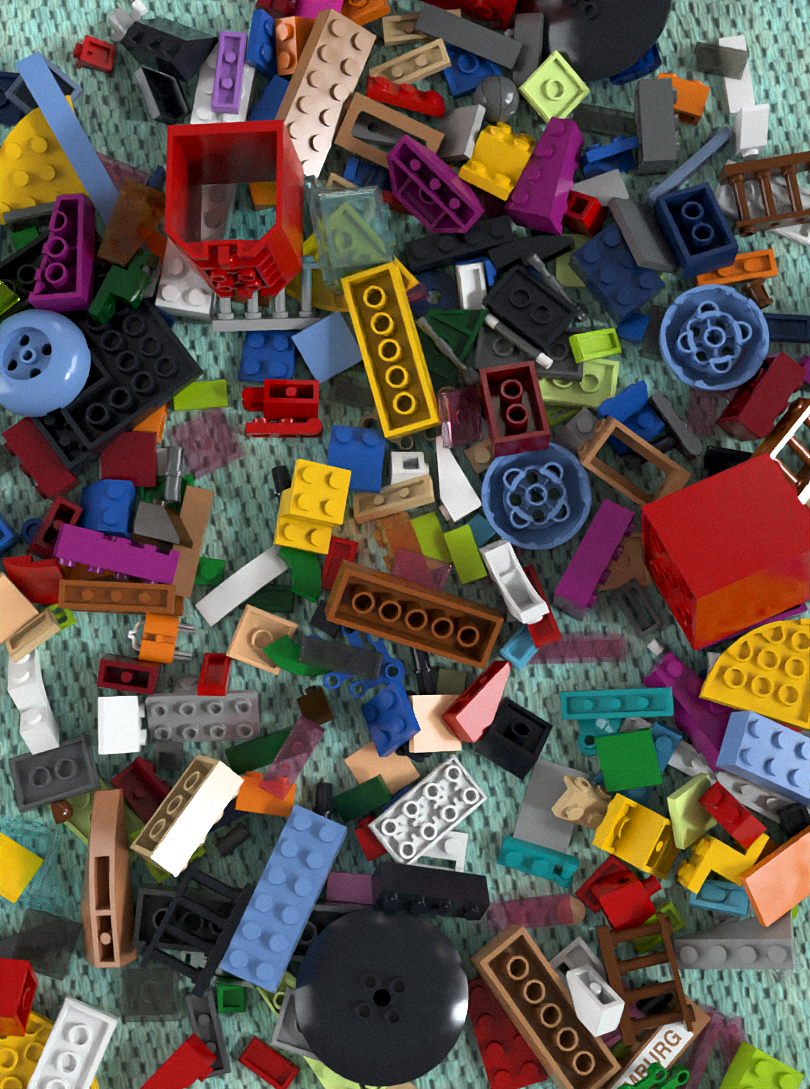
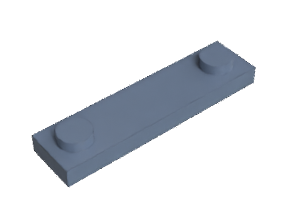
(714, 144)

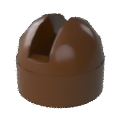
(61, 811)

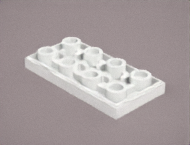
(427, 811)

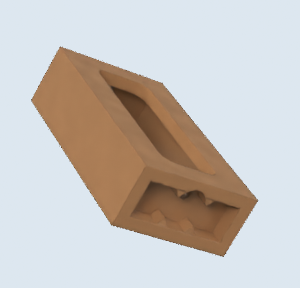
(364, 104)
(675, 475)

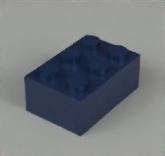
(696, 230)
(613, 274)

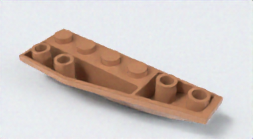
(107, 886)

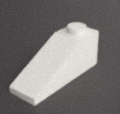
(455, 491)

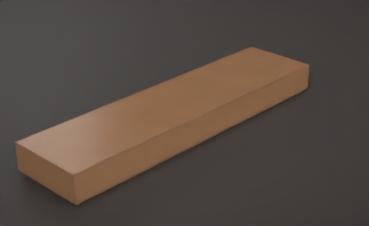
(195, 517)

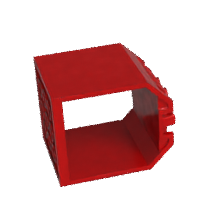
(226, 156)

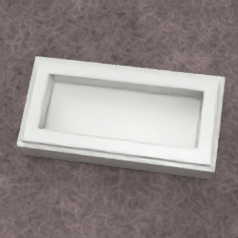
(471, 285)

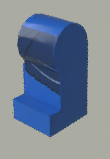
(366, 174)

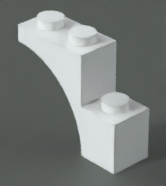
(514, 585)
(29, 695)

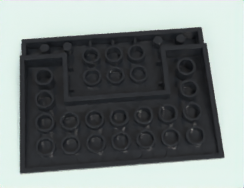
(132, 368)

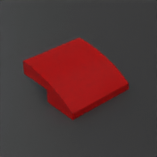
(36, 579)

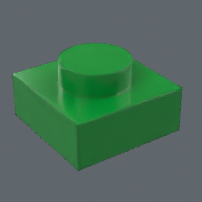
(210, 572)

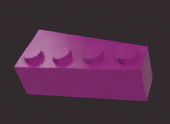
(699, 718)

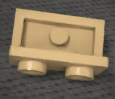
(583, 802)

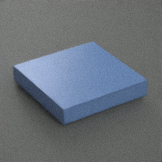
(328, 347)

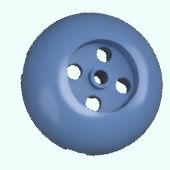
(701, 309)
(58, 374)
(563, 517)

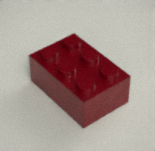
(762, 398)
(514, 408)

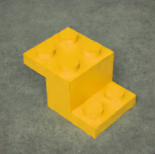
(498, 160)
(312, 507)
(637, 836)
(715, 855)

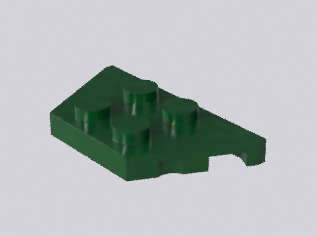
(459, 330)

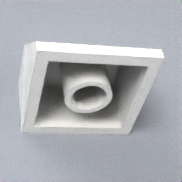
(121, 724)

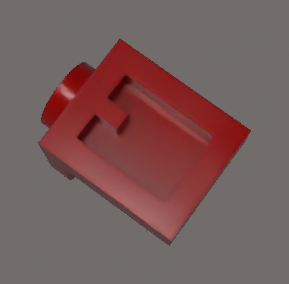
(94, 54)

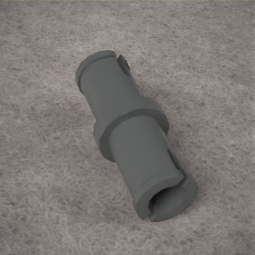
(173, 474)

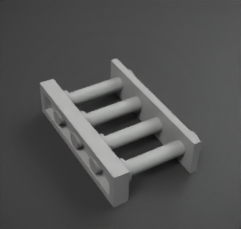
(280, 318)

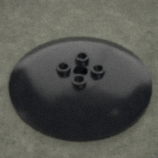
(599, 35)
(375, 952)

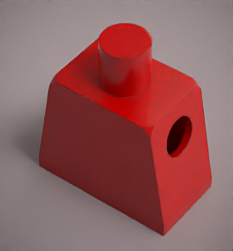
(626, 899)

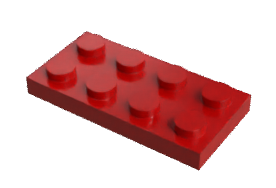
(503, 1049)

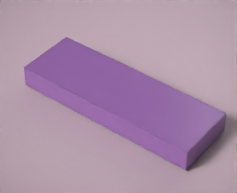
(229, 72)

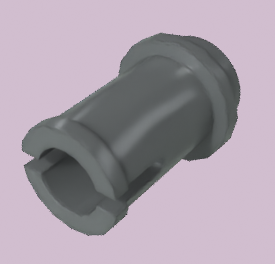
(232, 840)

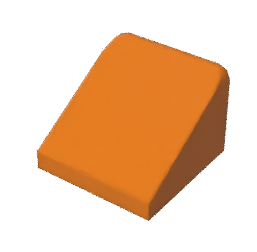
(263, 195)

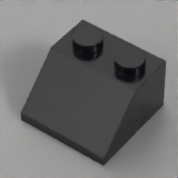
(514, 738)

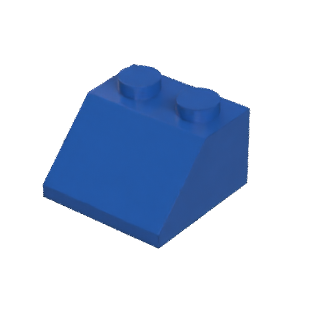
(361, 453)
(108, 507)

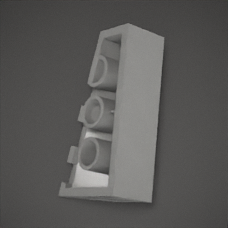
(739, 946)

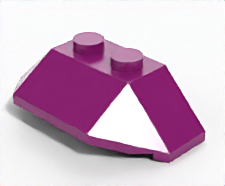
(431, 189)

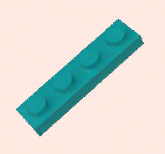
(617, 703)

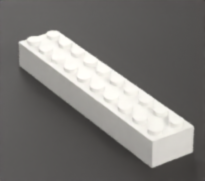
(179, 287)

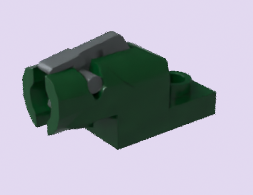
(126, 285)

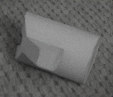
(121, 21)

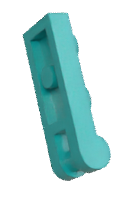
(537, 860)

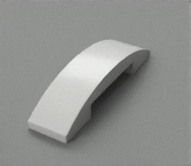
(242, 585)

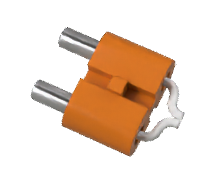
(160, 638)

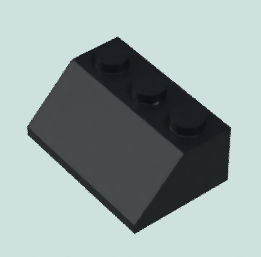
(168, 46)

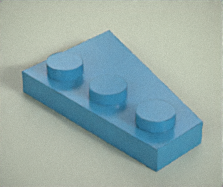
(666, 741)

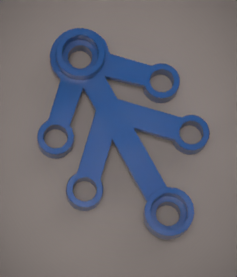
(367, 684)

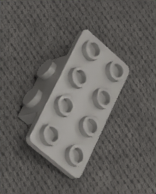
(195, 718)

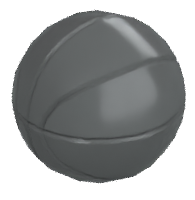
(499, 98)

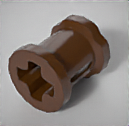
(756, 291)

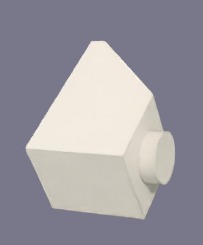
(750, 131)
(594, 1000)

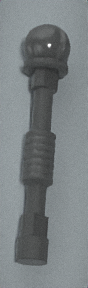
(554, 284)
(469, 376)

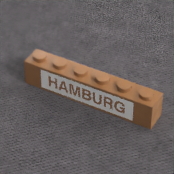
(657, 1044)

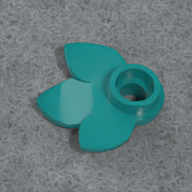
(594, 728)

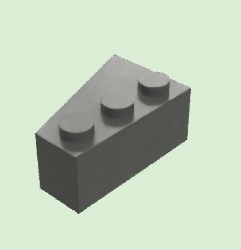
(656, 126)

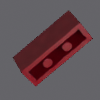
(39, 459)

